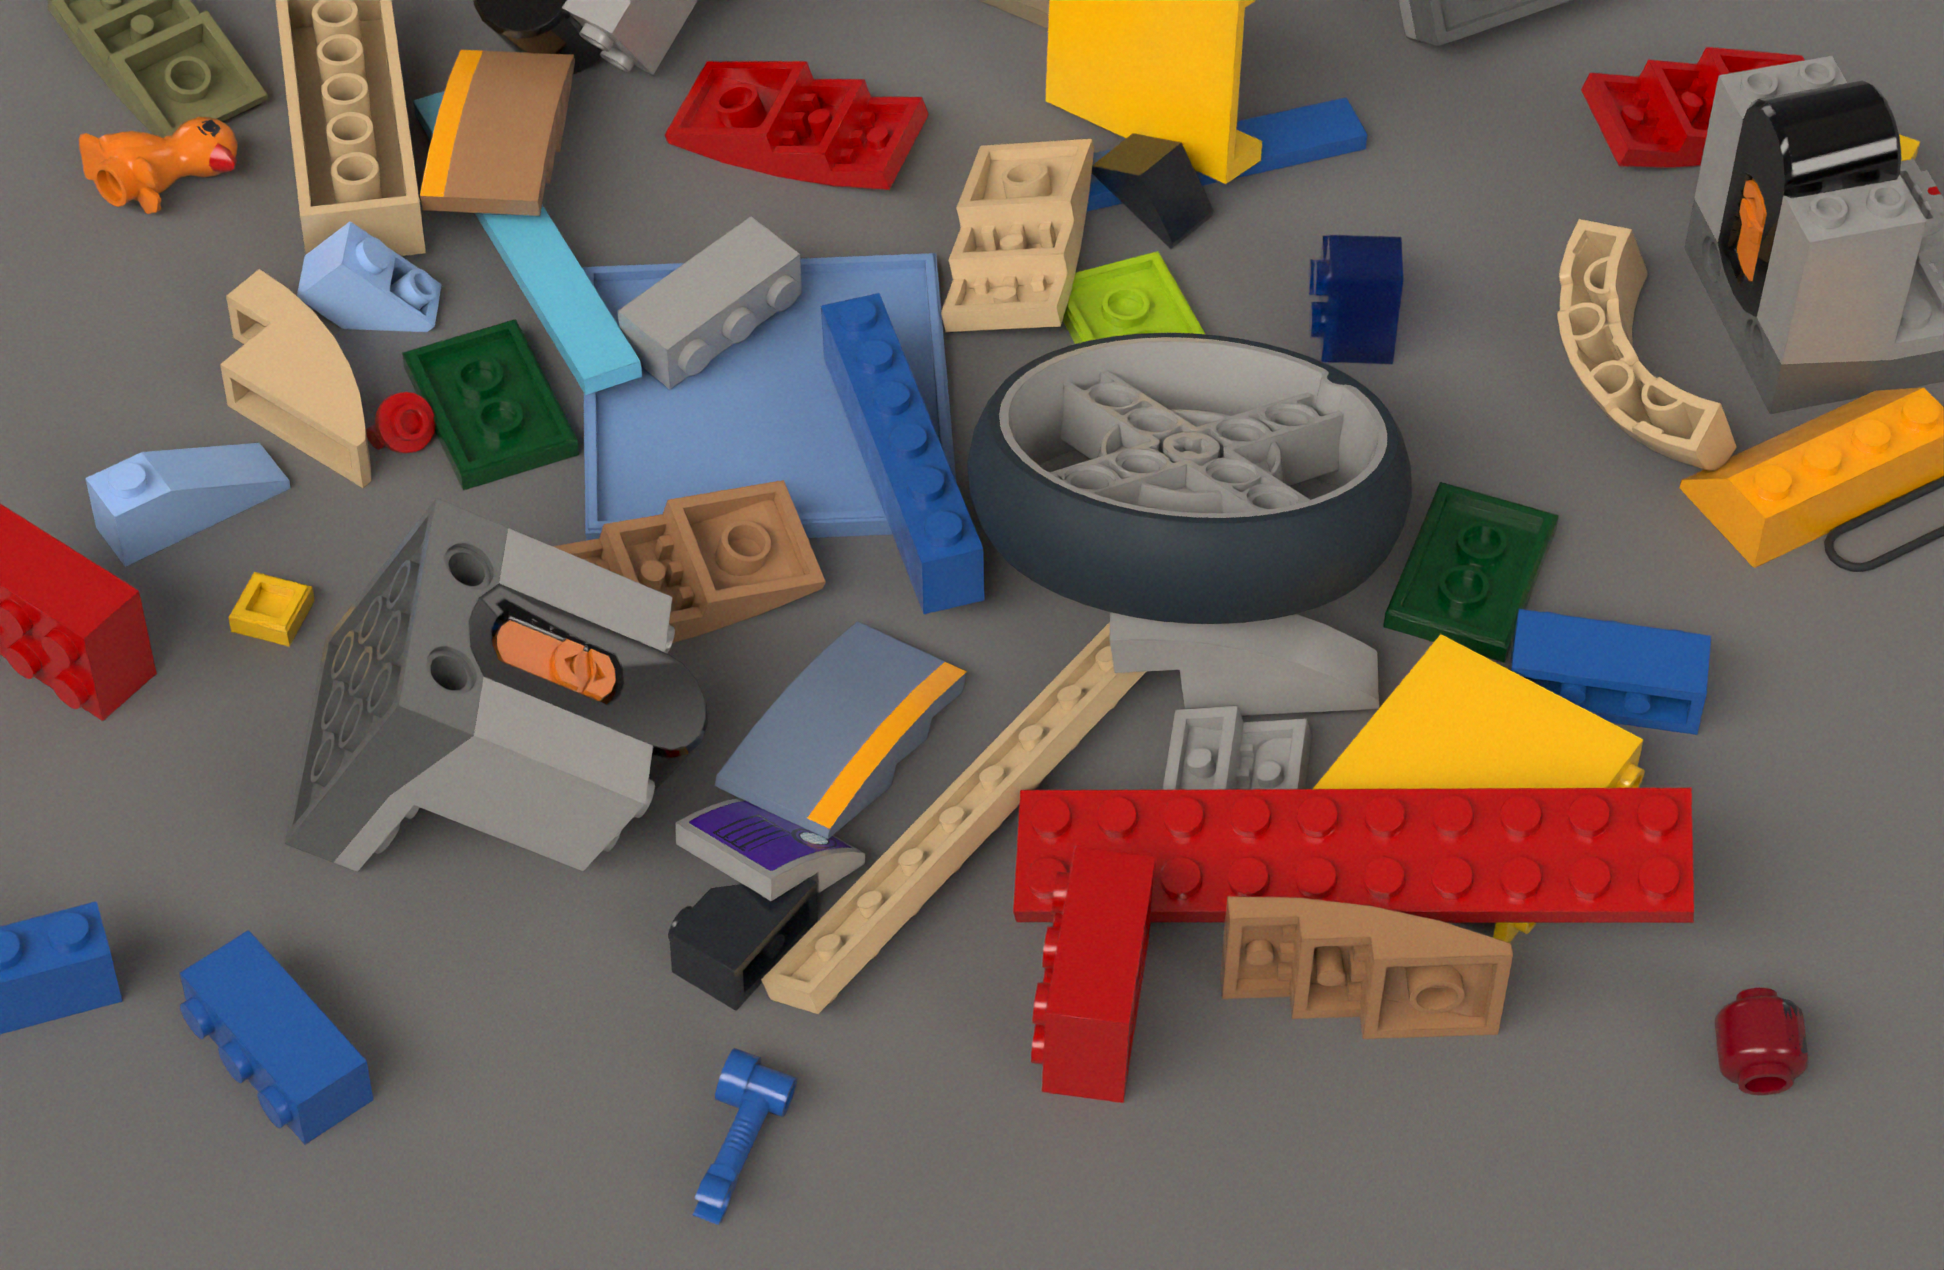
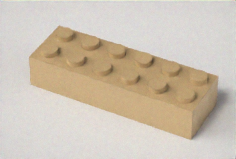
(349, 122)

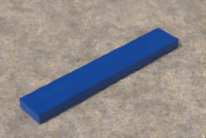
(1286, 139)

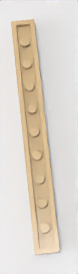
(949, 830)

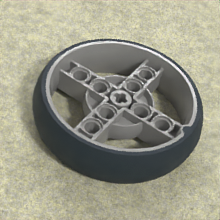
(1189, 477)

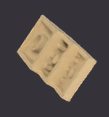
(1019, 236)

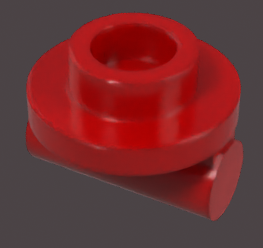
(402, 423)

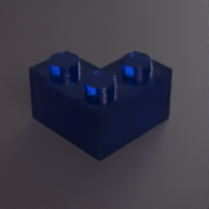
(1358, 298)

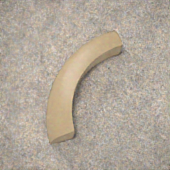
(1595, 320)

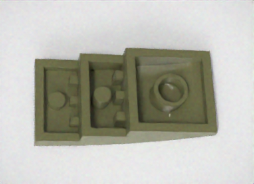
(161, 59)

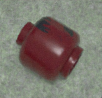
(1761, 1042)

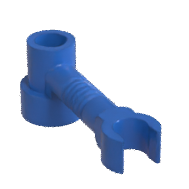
(755, 1092)

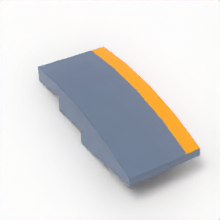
(841, 730)

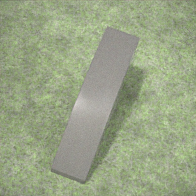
(1254, 665)

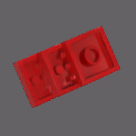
(1668, 108)
(797, 126)

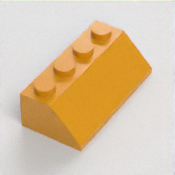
(1823, 472)

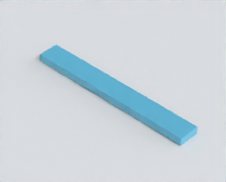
(555, 288)

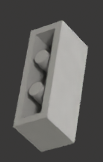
(711, 302)

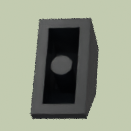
(738, 937)

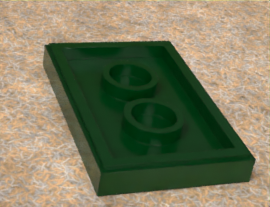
(490, 404)
(1471, 570)

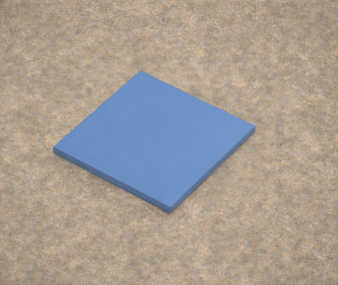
(761, 404)

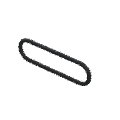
(1879, 511)

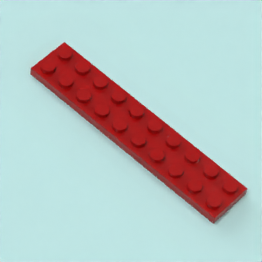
(1400, 850)

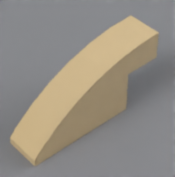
(294, 377)

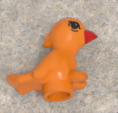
(145, 164)

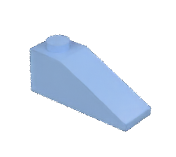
(177, 493)

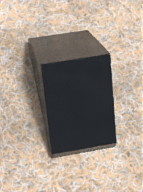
(1156, 185)

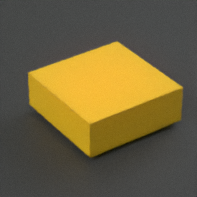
(271, 609)

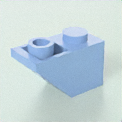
(367, 285)

